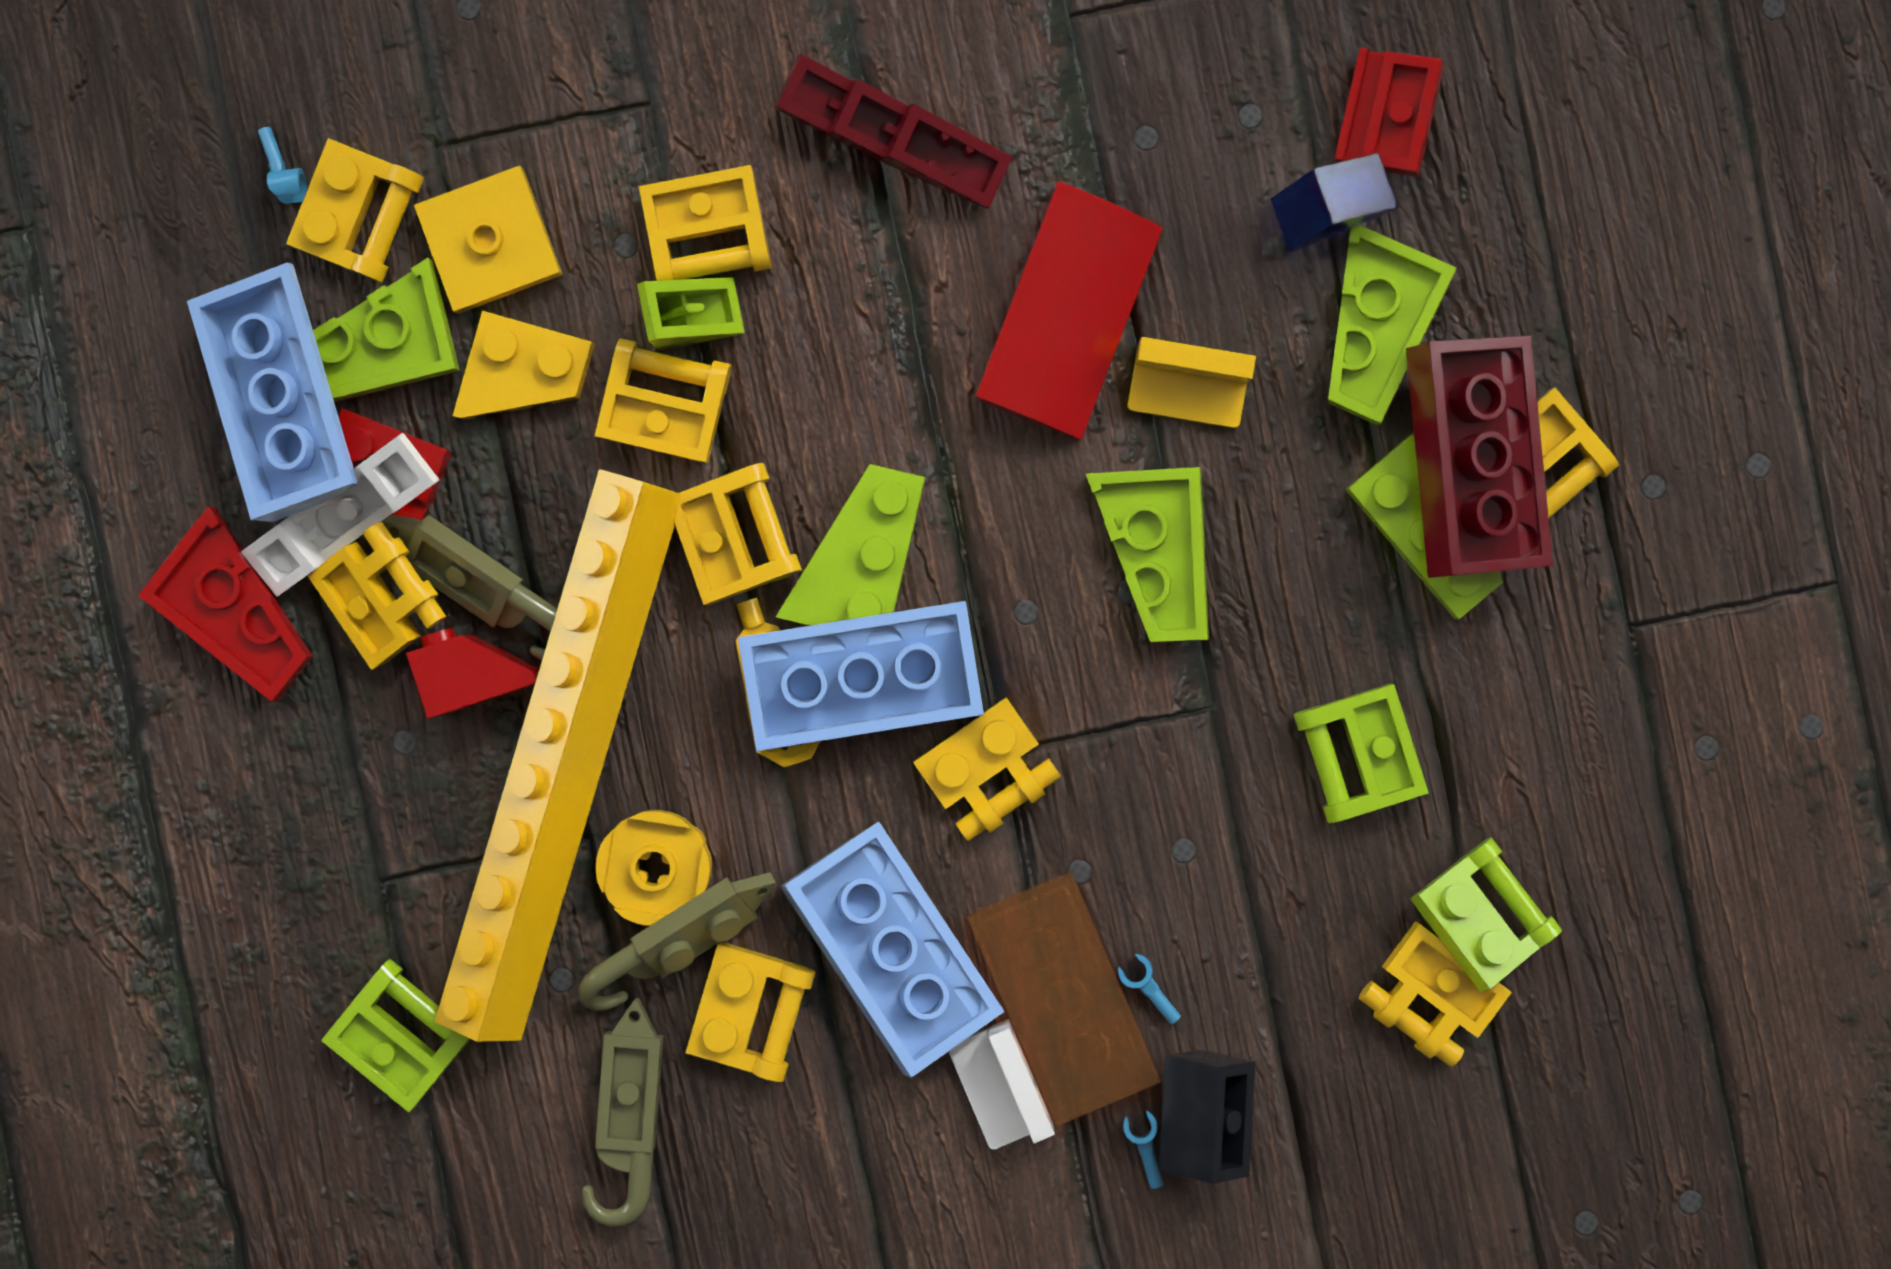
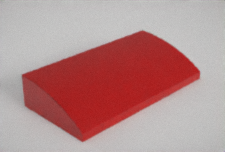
(1069, 311)

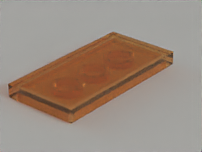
(1063, 998)

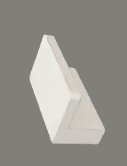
(1001, 1086)

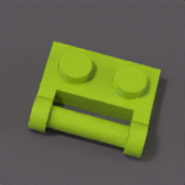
(1379, 746)
(1472, 925)
(384, 1047)

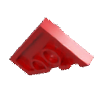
(227, 607)

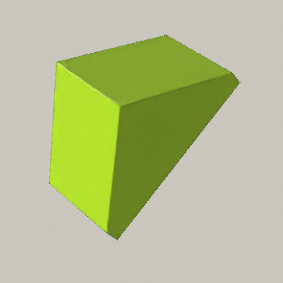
(689, 311)

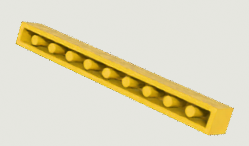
(558, 759)

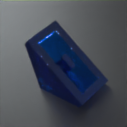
(1333, 200)

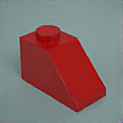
(464, 672)

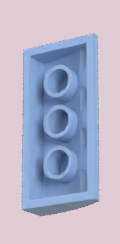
(272, 394)
(860, 675)
(892, 949)

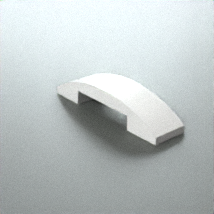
(314, 535)

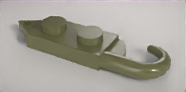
(469, 575)
(679, 937)
(628, 1112)

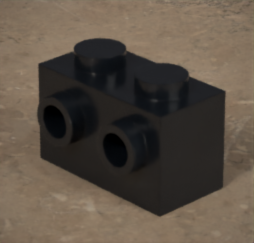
(1207, 1116)

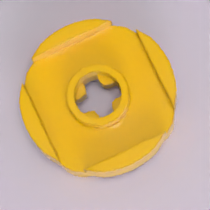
(635, 840)

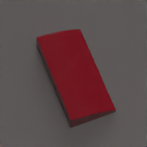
(1479, 455)

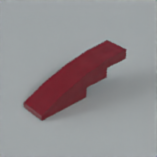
(893, 131)

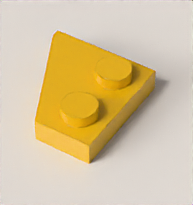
(520, 367)

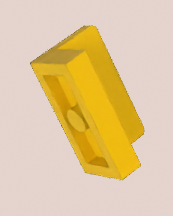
(1189, 382)

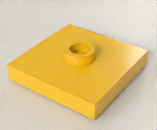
(488, 239)

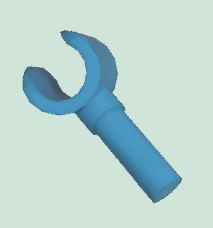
(286, 184)
(1151, 990)
(1147, 1151)

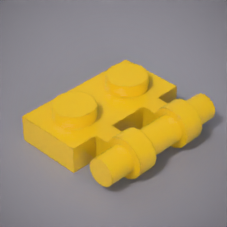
(365, 604)
(978, 753)
(1432, 972)

